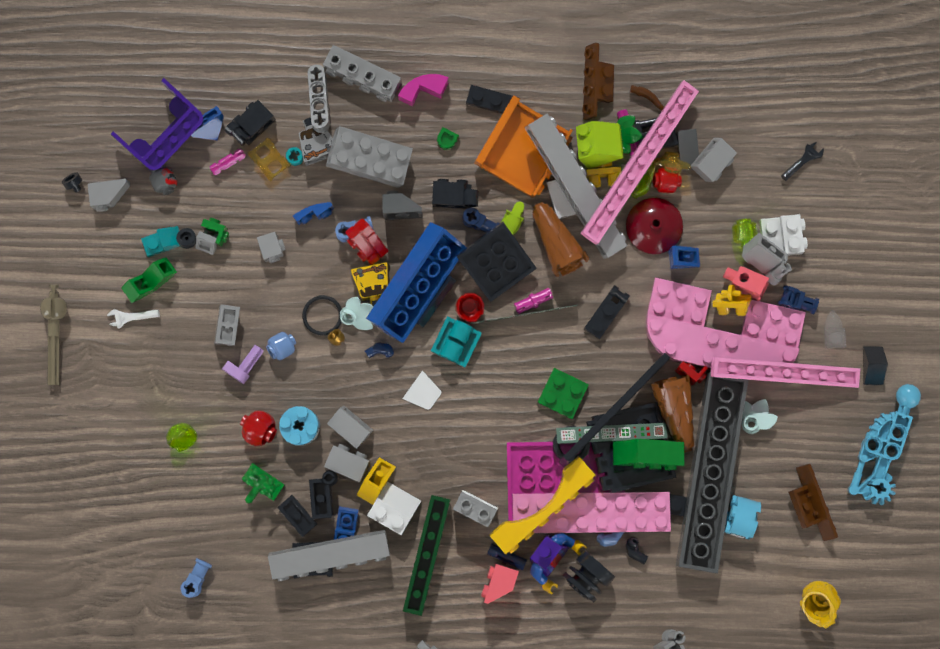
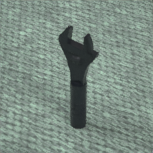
(809, 154)

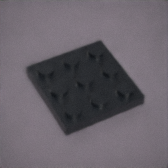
(496, 261)

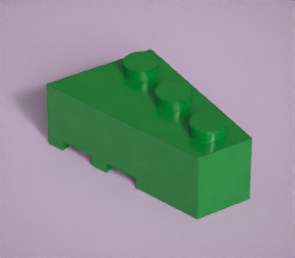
(648, 453)

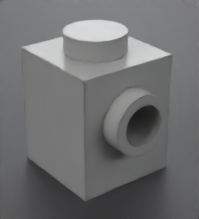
(271, 247)

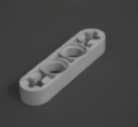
(318, 98)

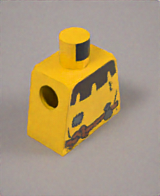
(371, 281)

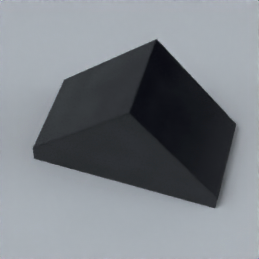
(874, 365)

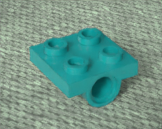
(456, 341)

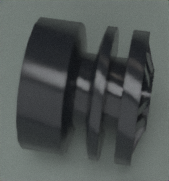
(588, 576)

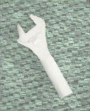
(122, 318)

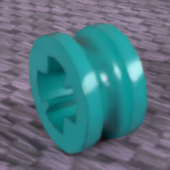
(289, 155)

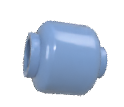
(281, 346)

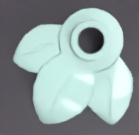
(358, 313)
(759, 415)

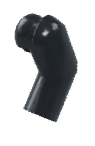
(633, 550)

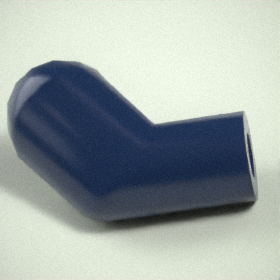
(382, 348)

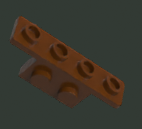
(597, 81)
(811, 505)

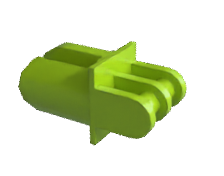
(513, 219)

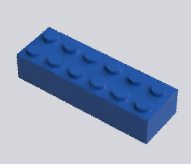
(416, 282)

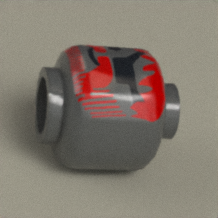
(163, 180)

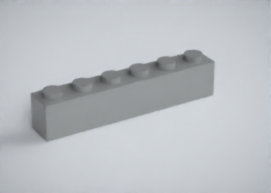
(328, 554)

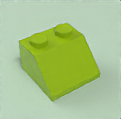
(599, 143)

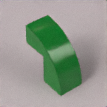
(153, 277)

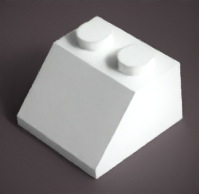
(394, 508)

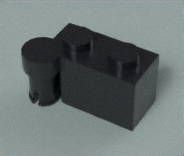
(250, 124)
(322, 495)

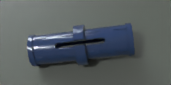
(509, 558)

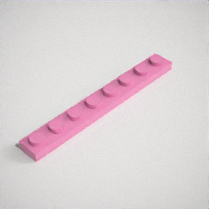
(785, 372)

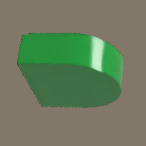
(447, 139)

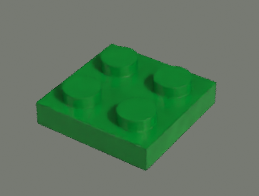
(563, 393)

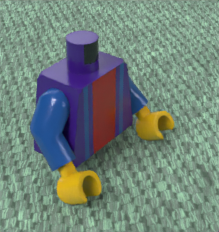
(549, 555)

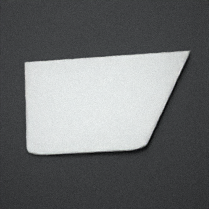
(423, 392)

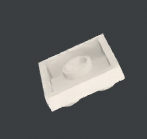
(785, 233)

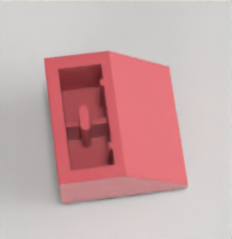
(501, 582)

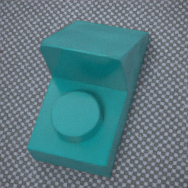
(161, 241)

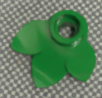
(628, 132)

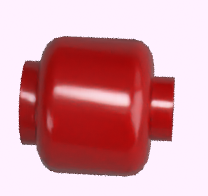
(666, 182)

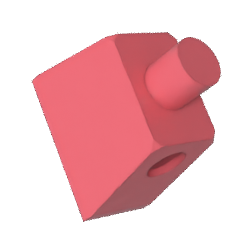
(755, 284)

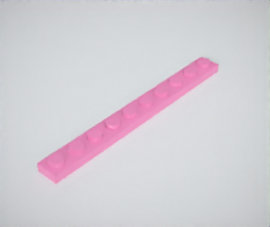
(639, 162)

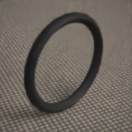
(305, 311)

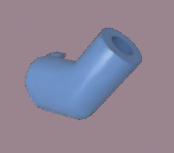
(609, 539)

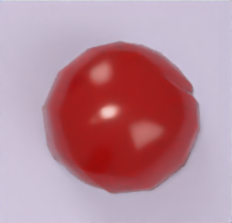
(469, 307)

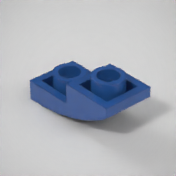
(320, 210)
(346, 522)

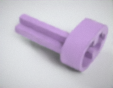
(241, 373)

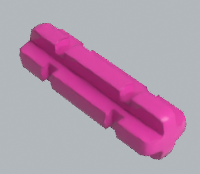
(227, 161)

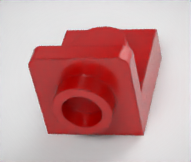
(688, 369)

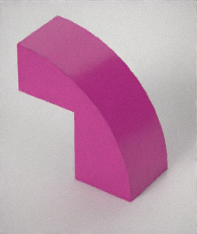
(429, 83)

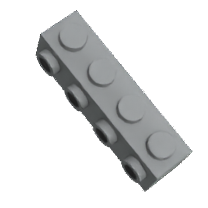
(362, 73)

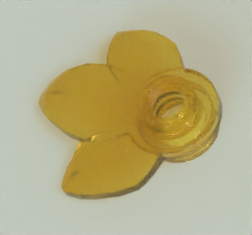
(671, 162)

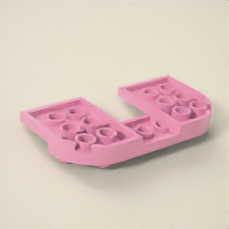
(678, 319)

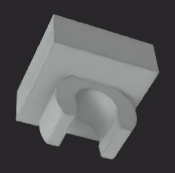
(206, 242)

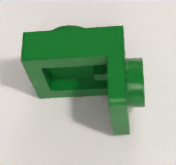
(214, 226)

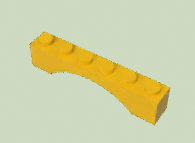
(573, 478)

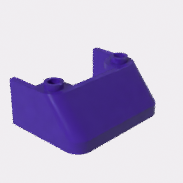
(186, 123)

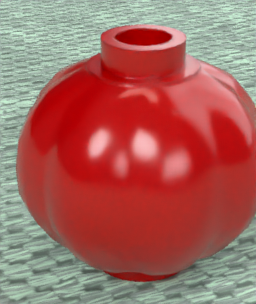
(258, 428)

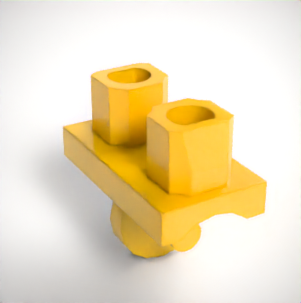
(611, 173)
(732, 299)

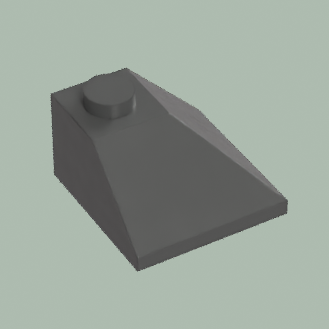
(398, 206)

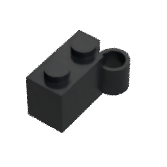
(454, 194)

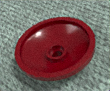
(647, 236)

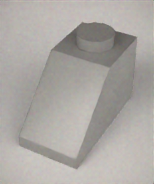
(107, 193)

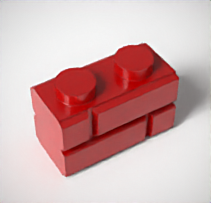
(366, 241)

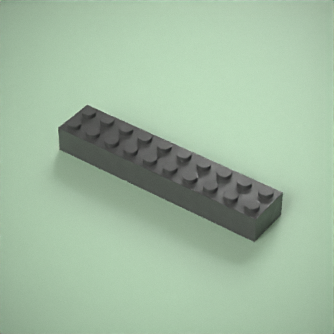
(712, 473)

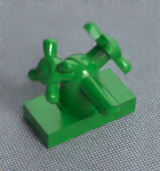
(261, 482)

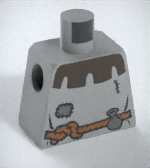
(314, 145)

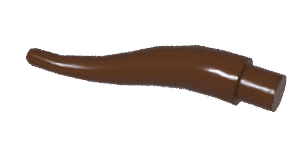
(643, 92)

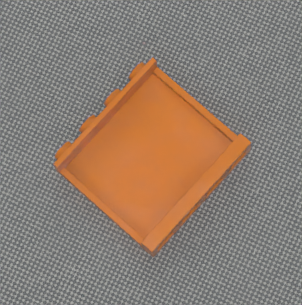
(511, 152)

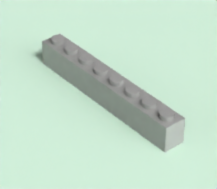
(572, 179)

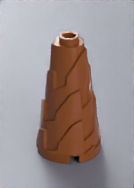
(561, 247)
(676, 408)

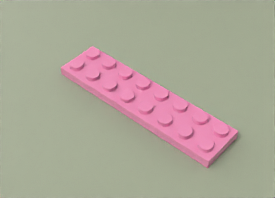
(600, 512)

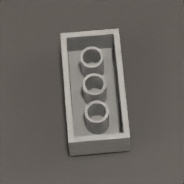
(369, 157)

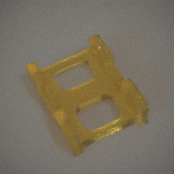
(263, 163)

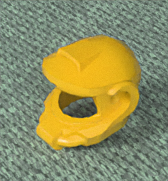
(821, 600)

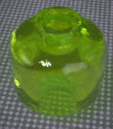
(744, 231)

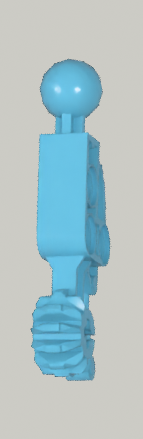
(881, 432)

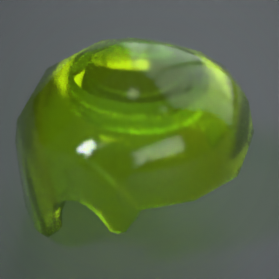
(181, 436)

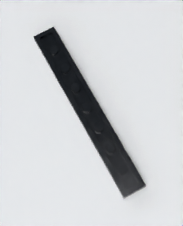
(614, 410)

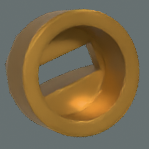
(336, 337)

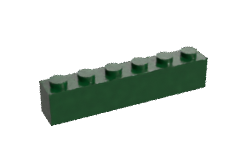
(426, 555)

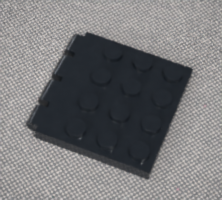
(627, 477)

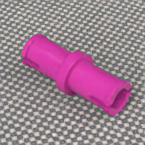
(533, 300)

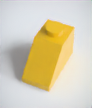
(375, 480)

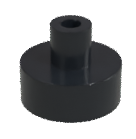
(72, 182)
(186, 238)

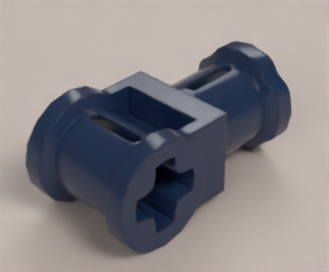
(480, 222)
(796, 299)

